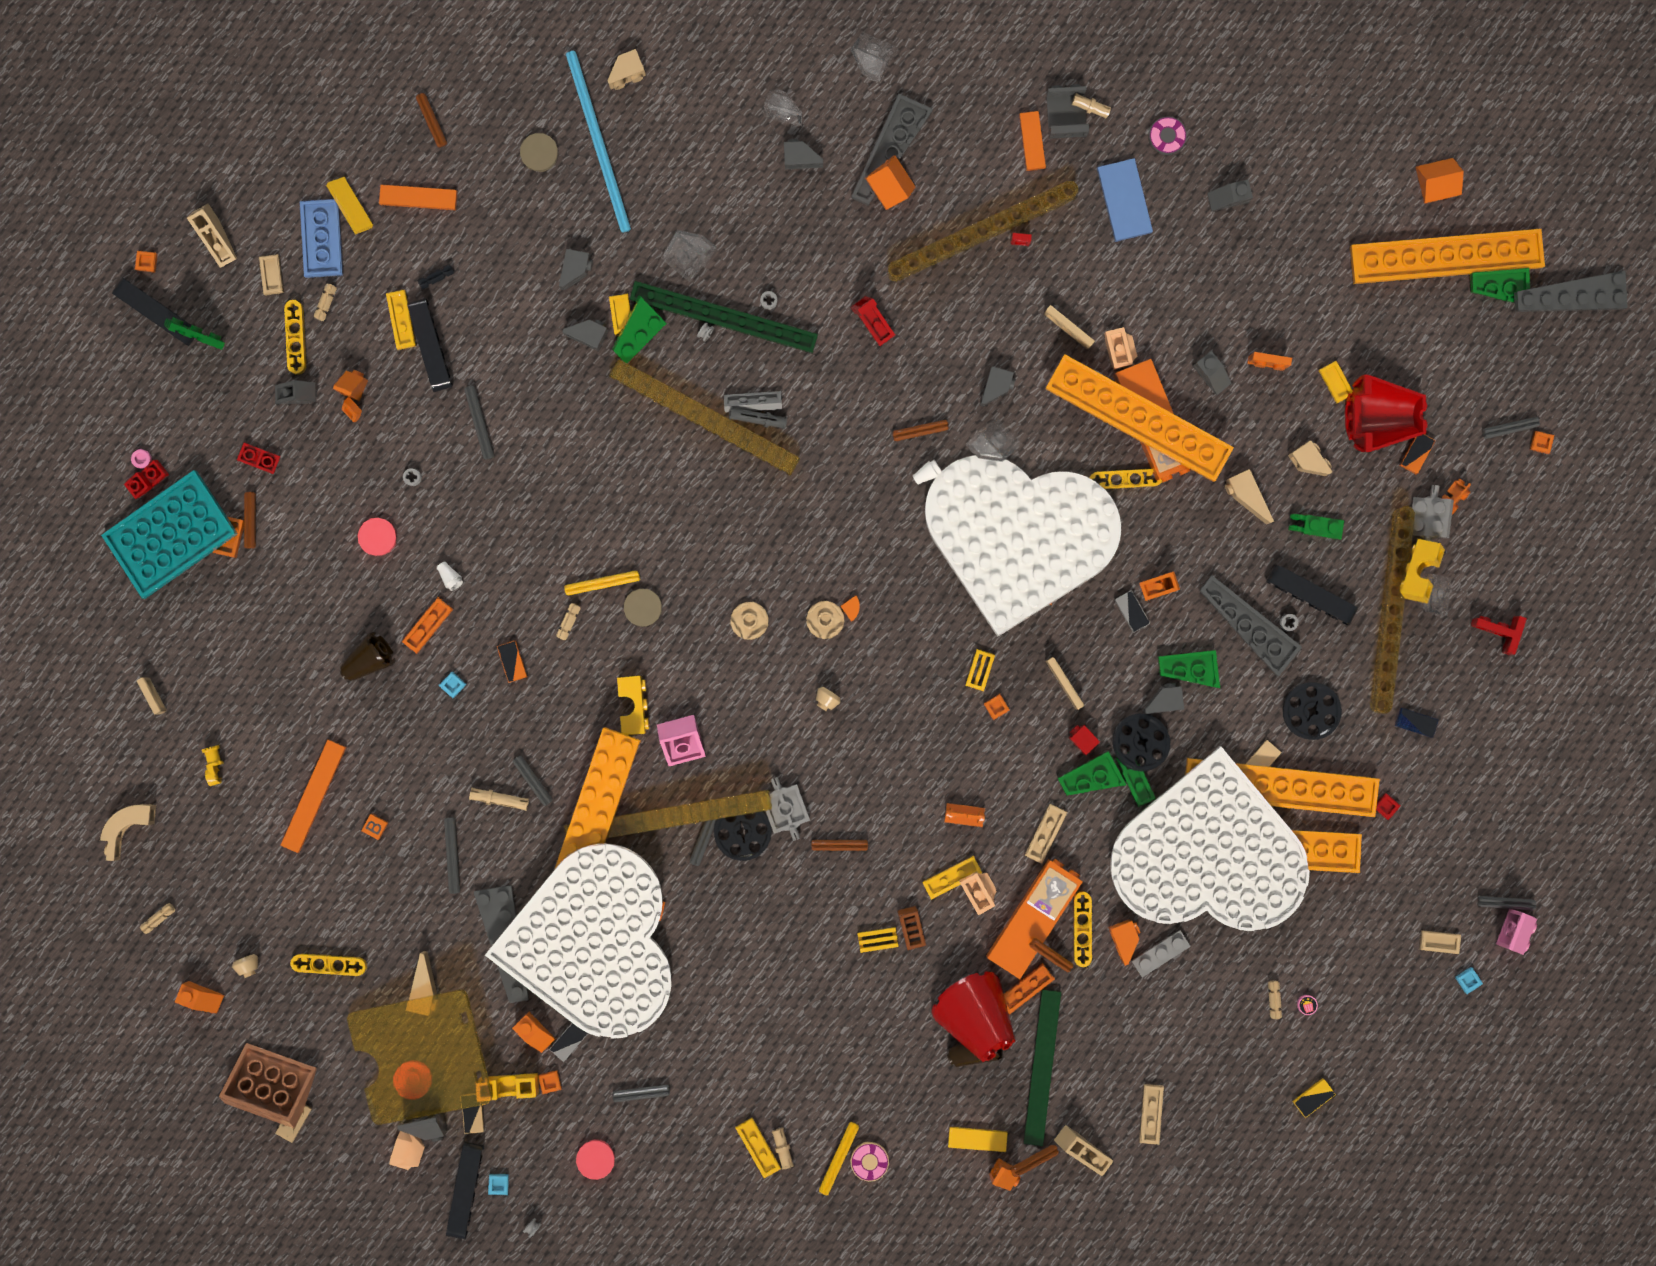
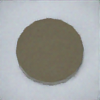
(539, 152)
(642, 607)

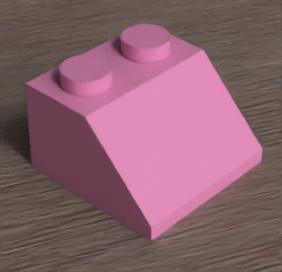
(680, 740)
(1517, 931)

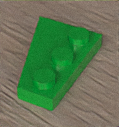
(1500, 283)
(194, 331)
(638, 331)
(1191, 667)
(1092, 776)

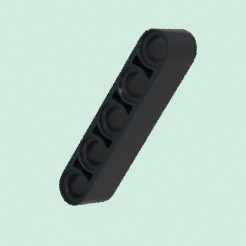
(148, 307)
(429, 346)
(1311, 593)
(464, 1190)

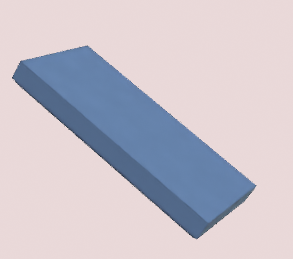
(1124, 200)
(321, 238)

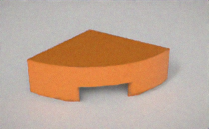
(851, 608)

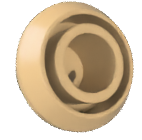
(827, 699)
(246, 966)

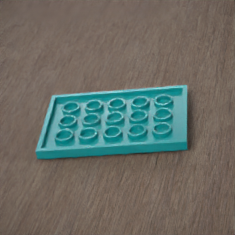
(169, 534)

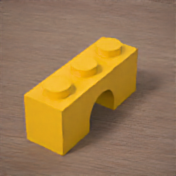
(1423, 555)
(636, 721)
(514, 1085)

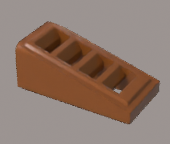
(907, 912)

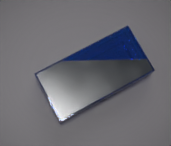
(1416, 722)

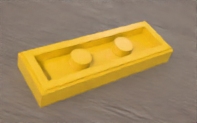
(349, 205)
(401, 319)
(950, 877)
(977, 1139)
(758, 1147)

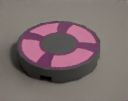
(1167, 135)

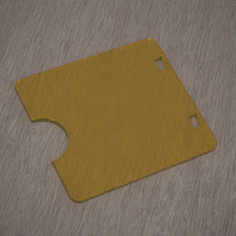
(422, 1057)

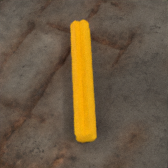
(603, 582)
(838, 1158)

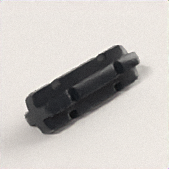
(435, 276)

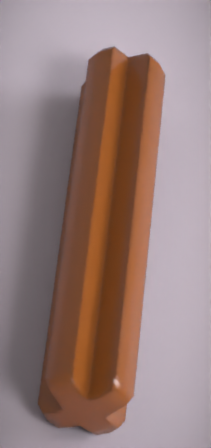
(431, 120)
(920, 430)
(249, 520)
(839, 845)
(1051, 955)
(1034, 1160)

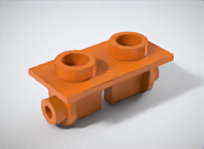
(1458, 492)
(964, 815)

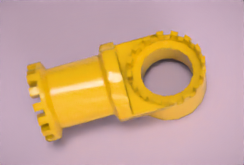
(213, 760)

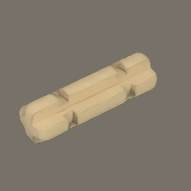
(325, 302)
(568, 621)
(157, 918)
(1275, 999)

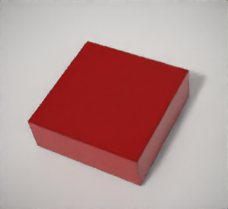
(1021, 239)
(1387, 806)

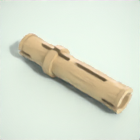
(499, 799)

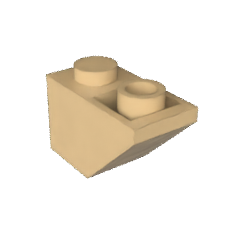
(626, 69)
(1309, 460)

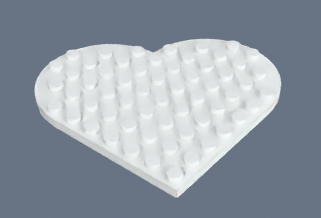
(1018, 537)
(1212, 850)
(590, 944)

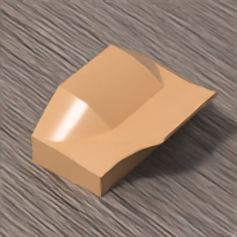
(1120, 348)
(979, 891)
(407, 1151)

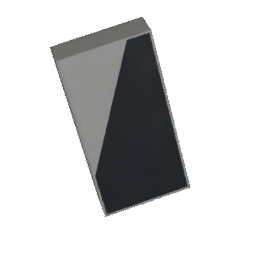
(1132, 611)
(568, 1042)

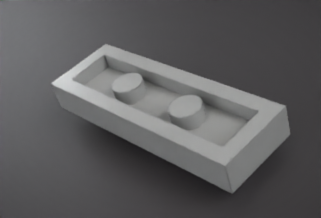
(753, 401)
(1160, 953)

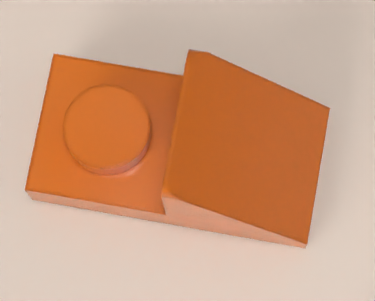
(1159, 586)

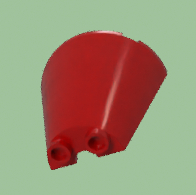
(1383, 414)
(976, 1015)

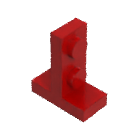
(873, 320)
(1511, 634)

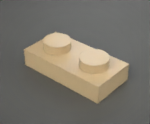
(290, 1133)

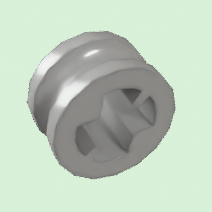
(764, 304)
(705, 332)
(415, 472)
(1294, 623)
(532, 1227)

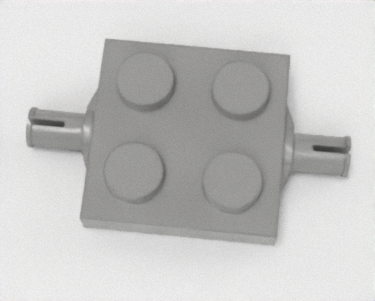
(1432, 516)
(787, 809)

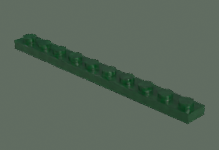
(725, 317)

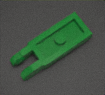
(1318, 526)
(1137, 785)

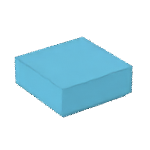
(452, 684)
(1468, 980)
(498, 1184)

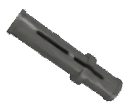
(758, 418)

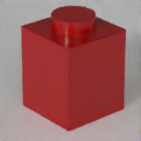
(1083, 739)

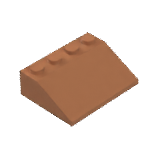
(269, 1085)

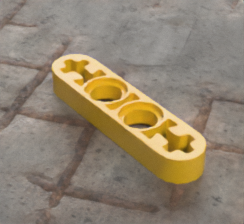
(295, 337)
(1125, 476)
(1085, 928)
(329, 964)

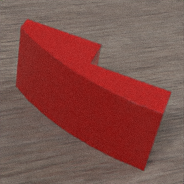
(258, 458)
(145, 480)

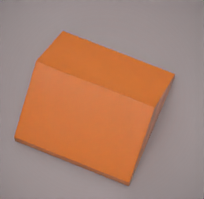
(1440, 180)
(891, 183)

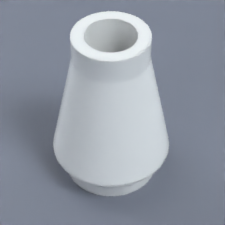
(927, 472)
(449, 576)

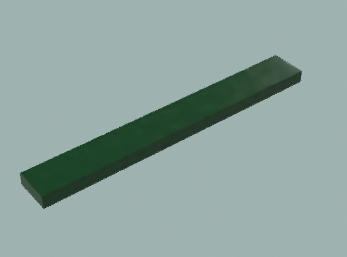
(1042, 1067)

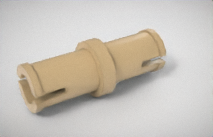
(1091, 105)
(782, 1148)

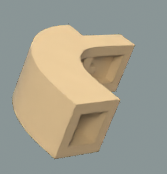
(117, 825)

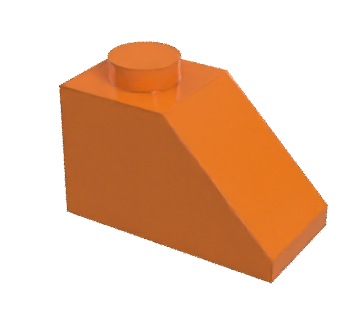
(351, 384)
(1125, 939)
(199, 998)
(533, 1032)
(1002, 1175)

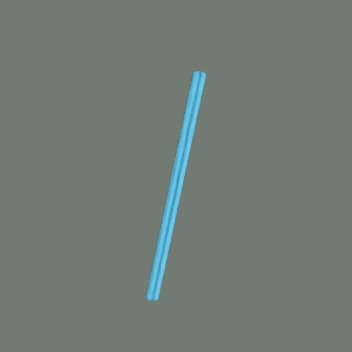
(598, 141)

